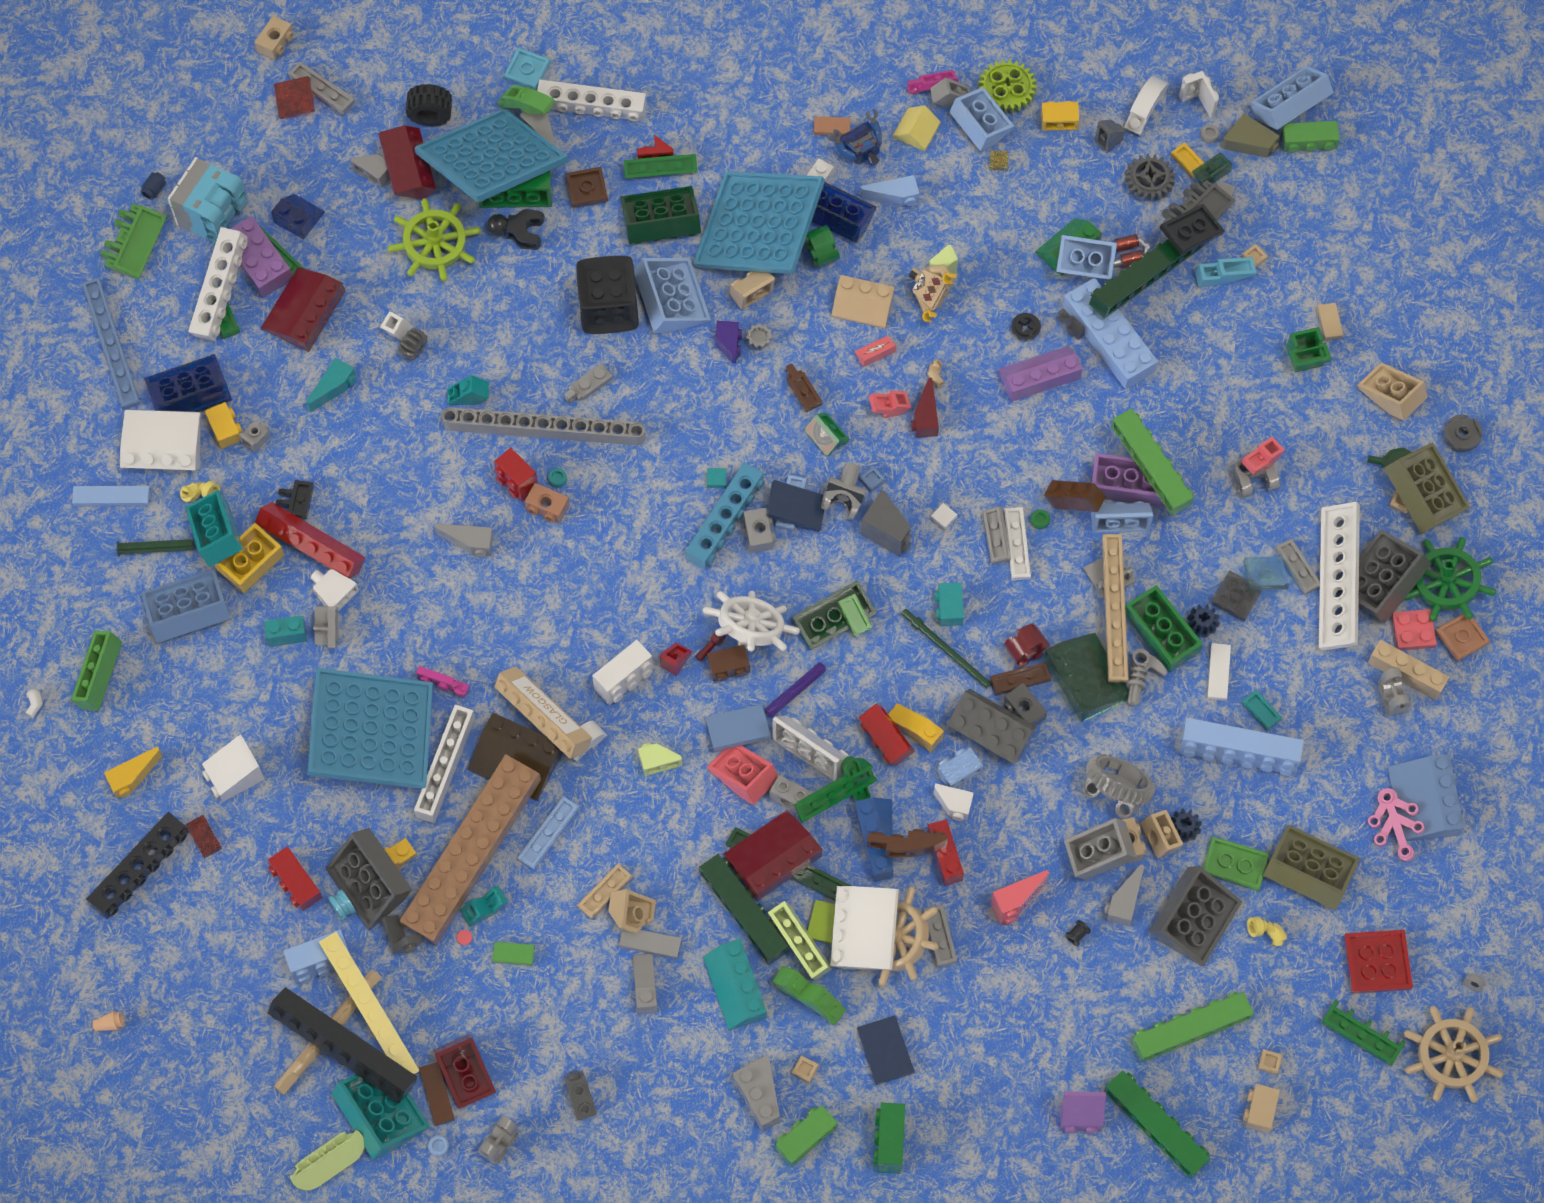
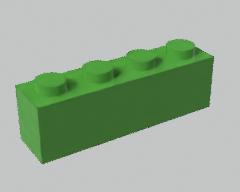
(96, 670)

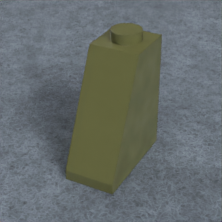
(1250, 138)

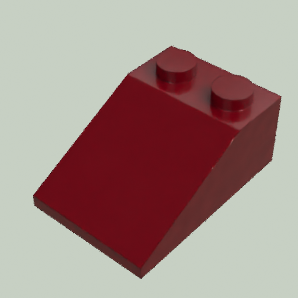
(464, 1071)

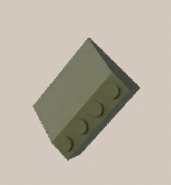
(1427, 487)
(1311, 867)

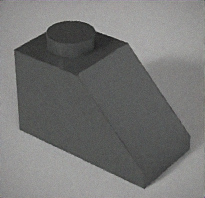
(1108, 134)

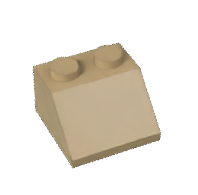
(751, 288)

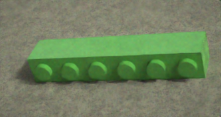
(1152, 461)
(1192, 1027)

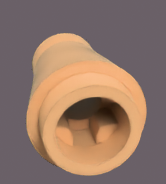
(110, 1021)

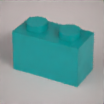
(950, 604)
(285, 631)

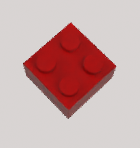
(515, 474)

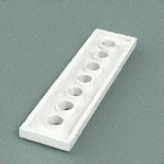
(1348, 583)

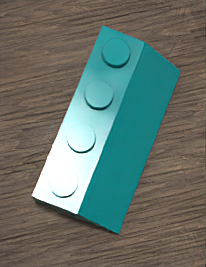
(735, 985)

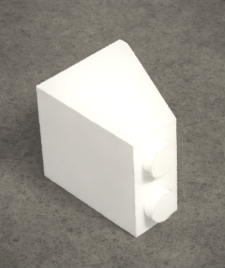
(232, 769)

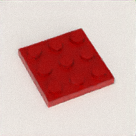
(1378, 961)

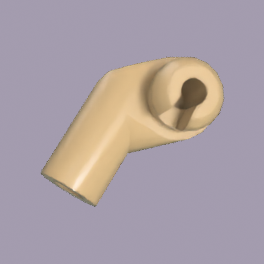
(934, 371)

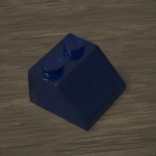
(296, 215)

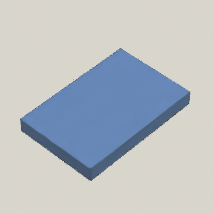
(738, 727)

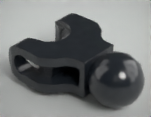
(516, 227)

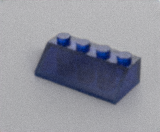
(843, 213)

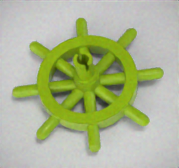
(434, 239)

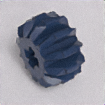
(1203, 627)
(1191, 821)

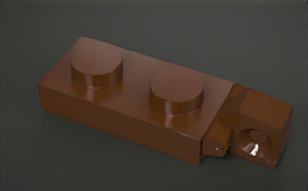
(802, 388)

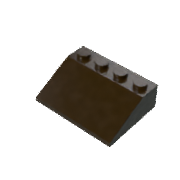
(520, 743)

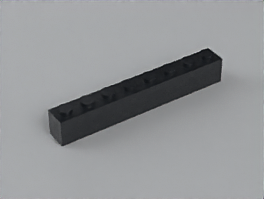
(342, 1045)

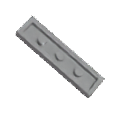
(323, 88)

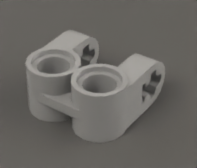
(1243, 478)
(1392, 691)
(499, 1141)

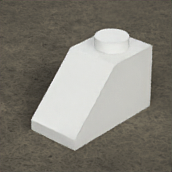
(954, 801)

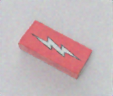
(875, 351)

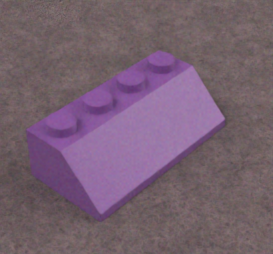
(1040, 373)

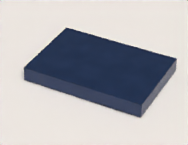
(795, 506)
(885, 1050)

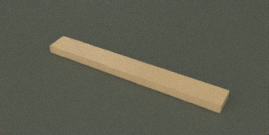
(1115, 608)

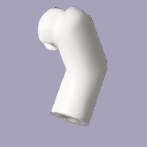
(35, 701)

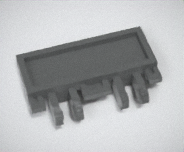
(1209, 194)

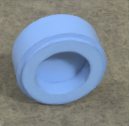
(438, 1146)

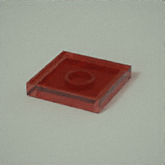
(294, 97)

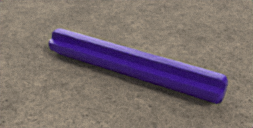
(795, 689)

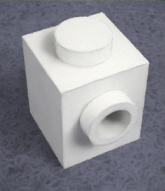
(396, 325)

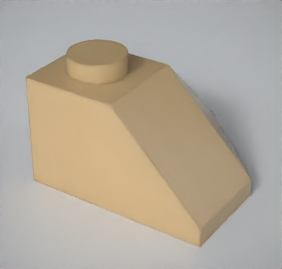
(631, 909)

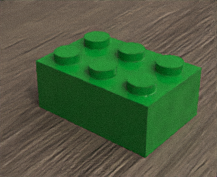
(889, 1138)

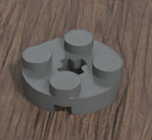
(1458, 442)

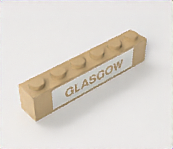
(543, 712)

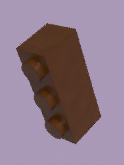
(1074, 496)

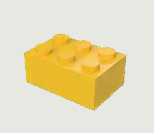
(250, 564)

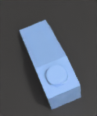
(896, 191)

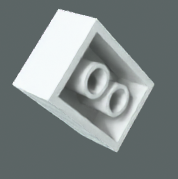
(623, 673)

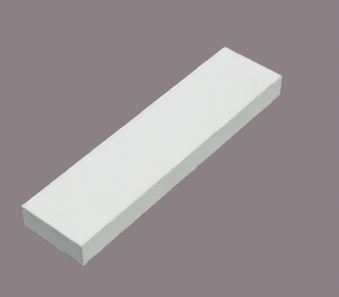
(1017, 543)

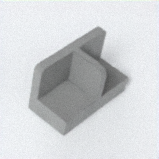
(326, 626)

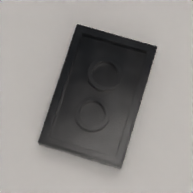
(1192, 229)

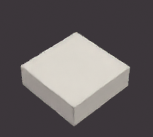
(943, 516)

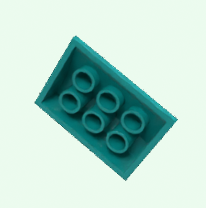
(377, 1117)

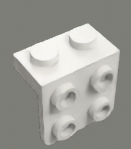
(1199, 85)

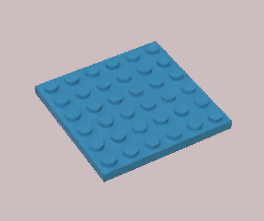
(491, 155)
(759, 222)
(370, 728)

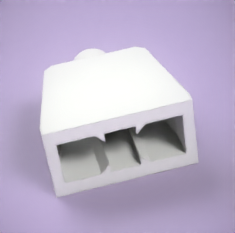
(333, 588)

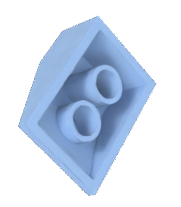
(1086, 257)

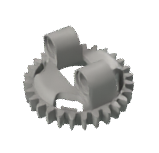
(1119, 786)

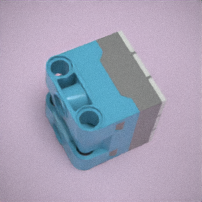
(207, 199)

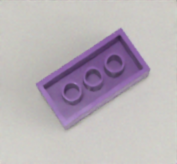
(261, 259)
(1122, 480)

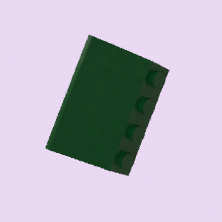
(660, 215)

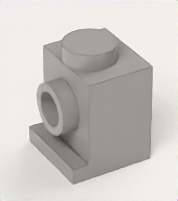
(252, 440)

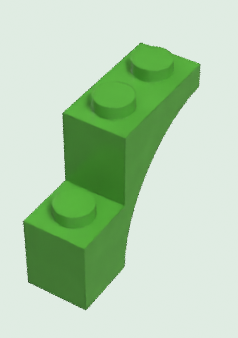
(813, 995)

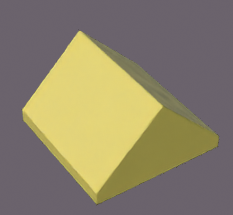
(917, 127)

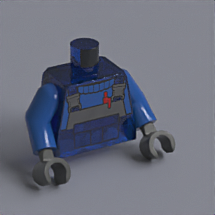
(861, 142)

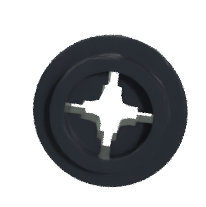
(1024, 319)

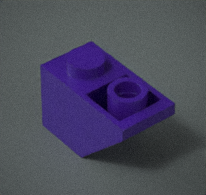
(727, 339)

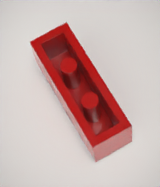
(885, 735)
(947, 857)
(294, 879)

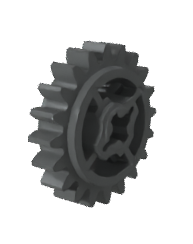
(1142, 183)

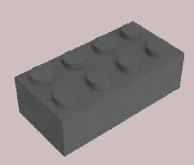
(991, 726)

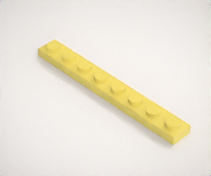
(366, 1002)

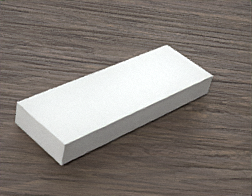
(1218, 671)

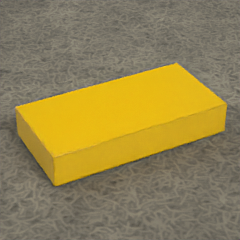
(1186, 158)

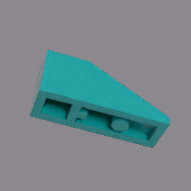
(332, 384)

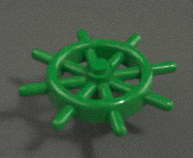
(1448, 578)

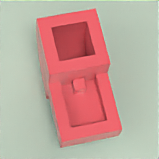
(890, 404)
(1263, 456)

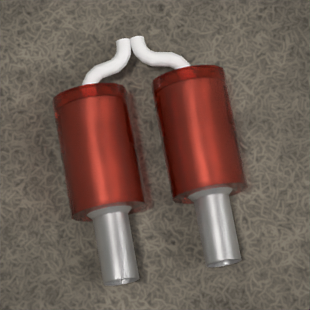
(1127, 243)

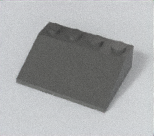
(1388, 574)
(368, 877)
(1195, 915)

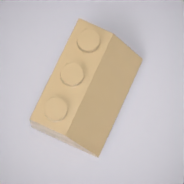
(863, 301)

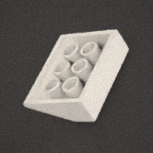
(160, 440)
(808, 746)
(864, 928)

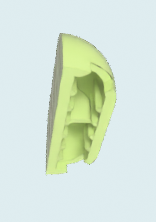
(328, 1160)

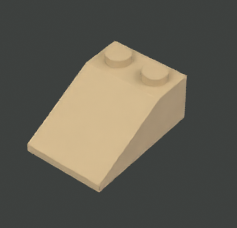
(1394, 390)

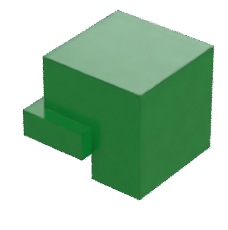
(1307, 350)

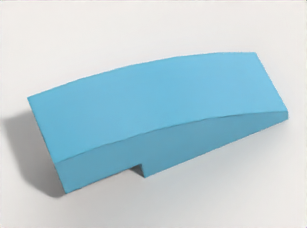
(1224, 271)

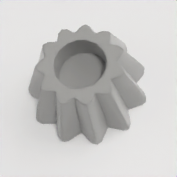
(759, 336)

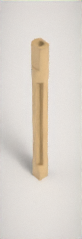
(311, 1051)

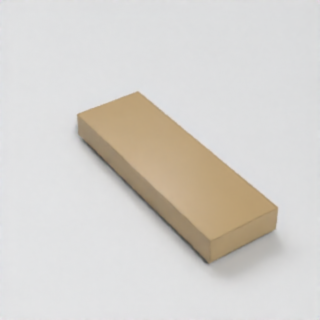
(601, 893)

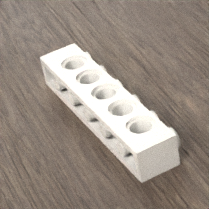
(600, 96)
(215, 274)

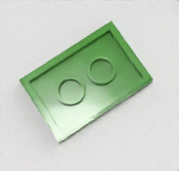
(1236, 863)

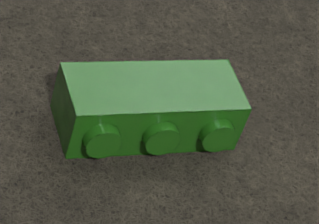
(1310, 136)
(806, 1135)

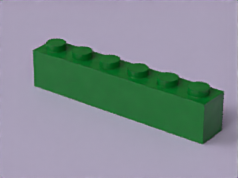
(1157, 1124)

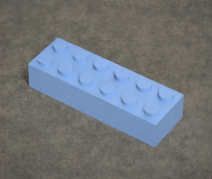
(1111, 337)
(1241, 746)

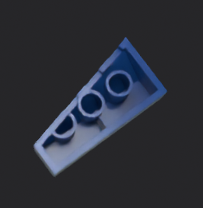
(875, 816)

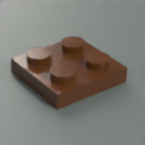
(587, 187)

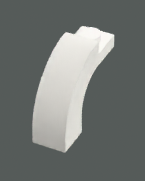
(1149, 96)

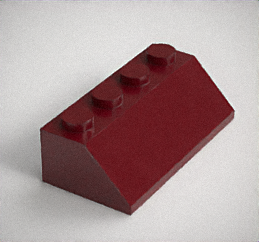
(408, 171)

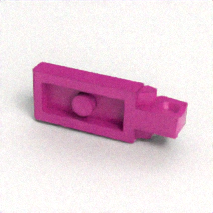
(925, 82)
(442, 681)

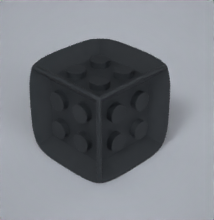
(607, 294)

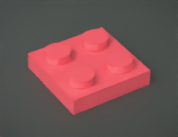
(1413, 629)

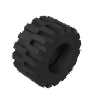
(429, 105)

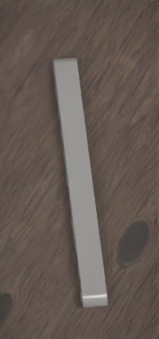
(551, 431)

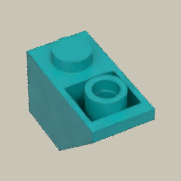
(468, 391)

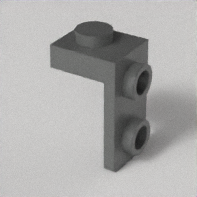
(399, 941)
(580, 1094)

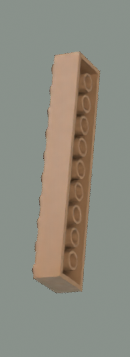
(470, 850)

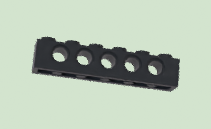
(139, 854)

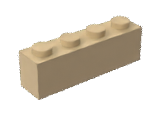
(1413, 671)

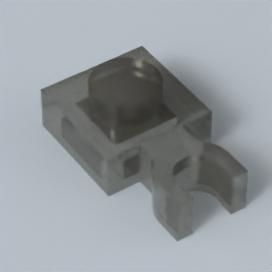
(1073, 326)

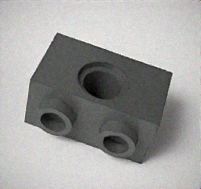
(1023, 697)

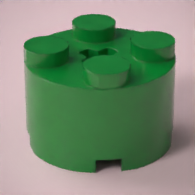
(822, 246)

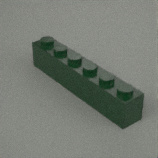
(744, 909)

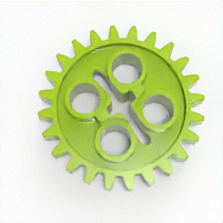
(1008, 86)

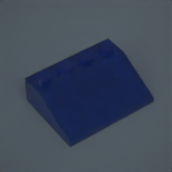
(189, 387)

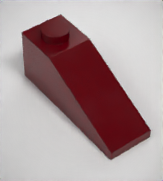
(925, 416)

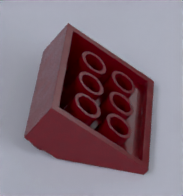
(304, 308)
(773, 854)

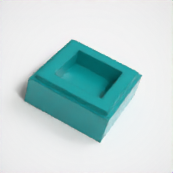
(716, 477)

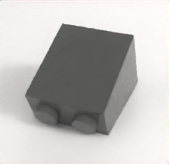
(886, 525)

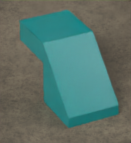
(484, 907)

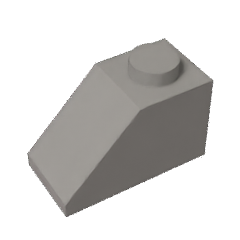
(946, 91)
(371, 167)

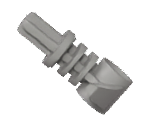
(1138, 673)

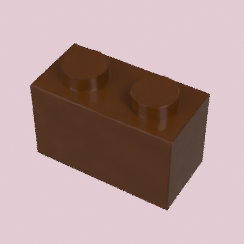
(728, 663)

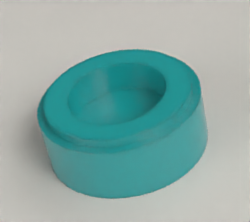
(557, 477)

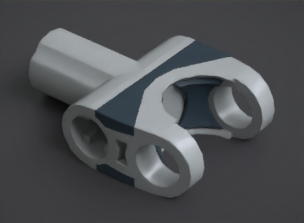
(844, 490)

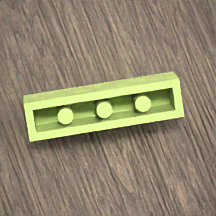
(800, 940)

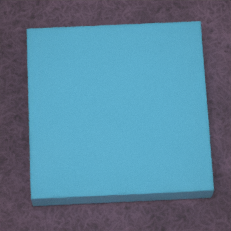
(527, 69)

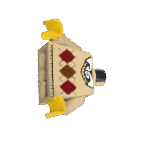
(931, 288)

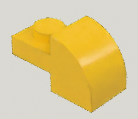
(401, 853)

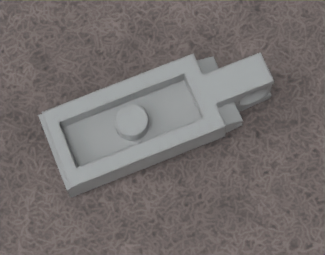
(588, 383)

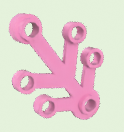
(1395, 821)

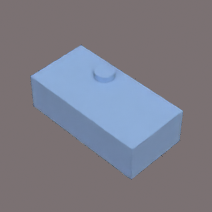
(1292, 97)

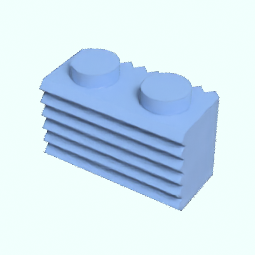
(960, 768)

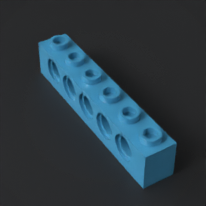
(745, 476)

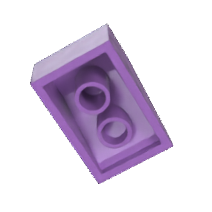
(1082, 1112)

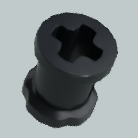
(1077, 933)

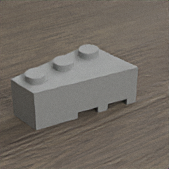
(758, 1091)

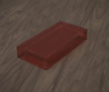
(203, 836)

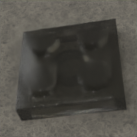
(1235, 596)

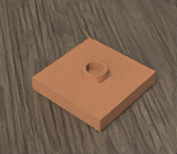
(1462, 637)

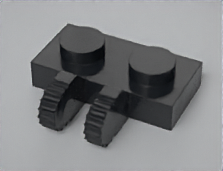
(300, 498)

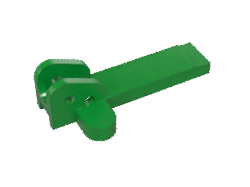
(854, 782)

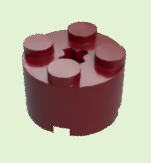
(1027, 645)

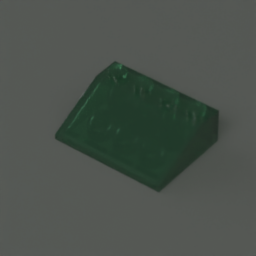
(1083, 675)

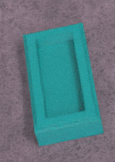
(1261, 710)

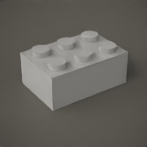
(1100, 849)

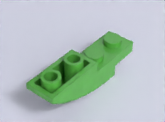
(526, 99)

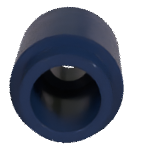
(153, 185)

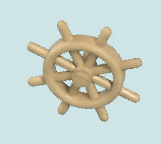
(904, 939)
(1453, 1054)

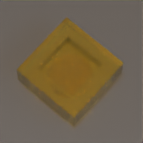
(998, 160)

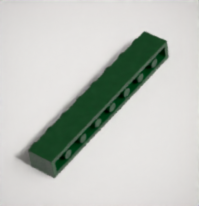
(1137, 278)

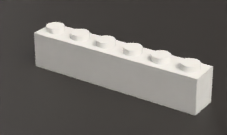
(444, 764)

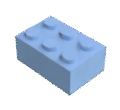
(310, 960)

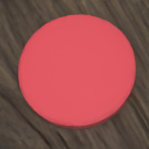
(464, 937)

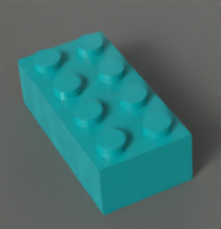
(214, 528)

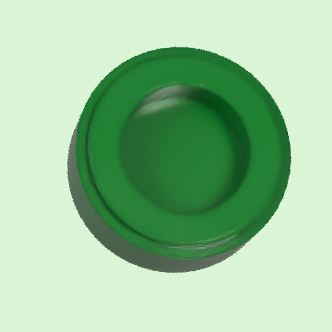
(1040, 519)

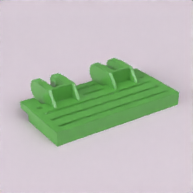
(136, 240)

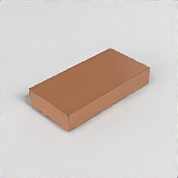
(826, 125)

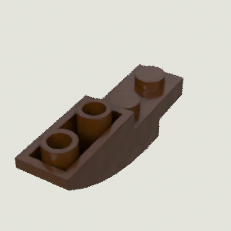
(916, 844)

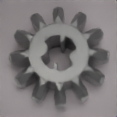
(413, 344)

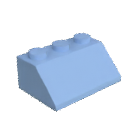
(981, 118)
(1122, 518)

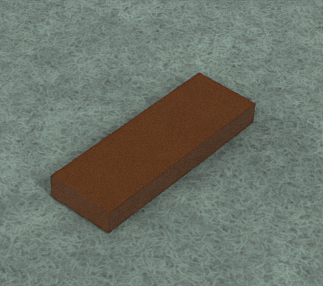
(1029, 675)
(437, 1094)

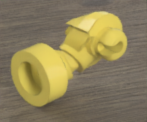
(192, 492)
(1257, 927)

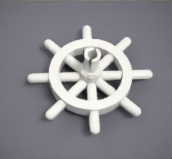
(751, 621)

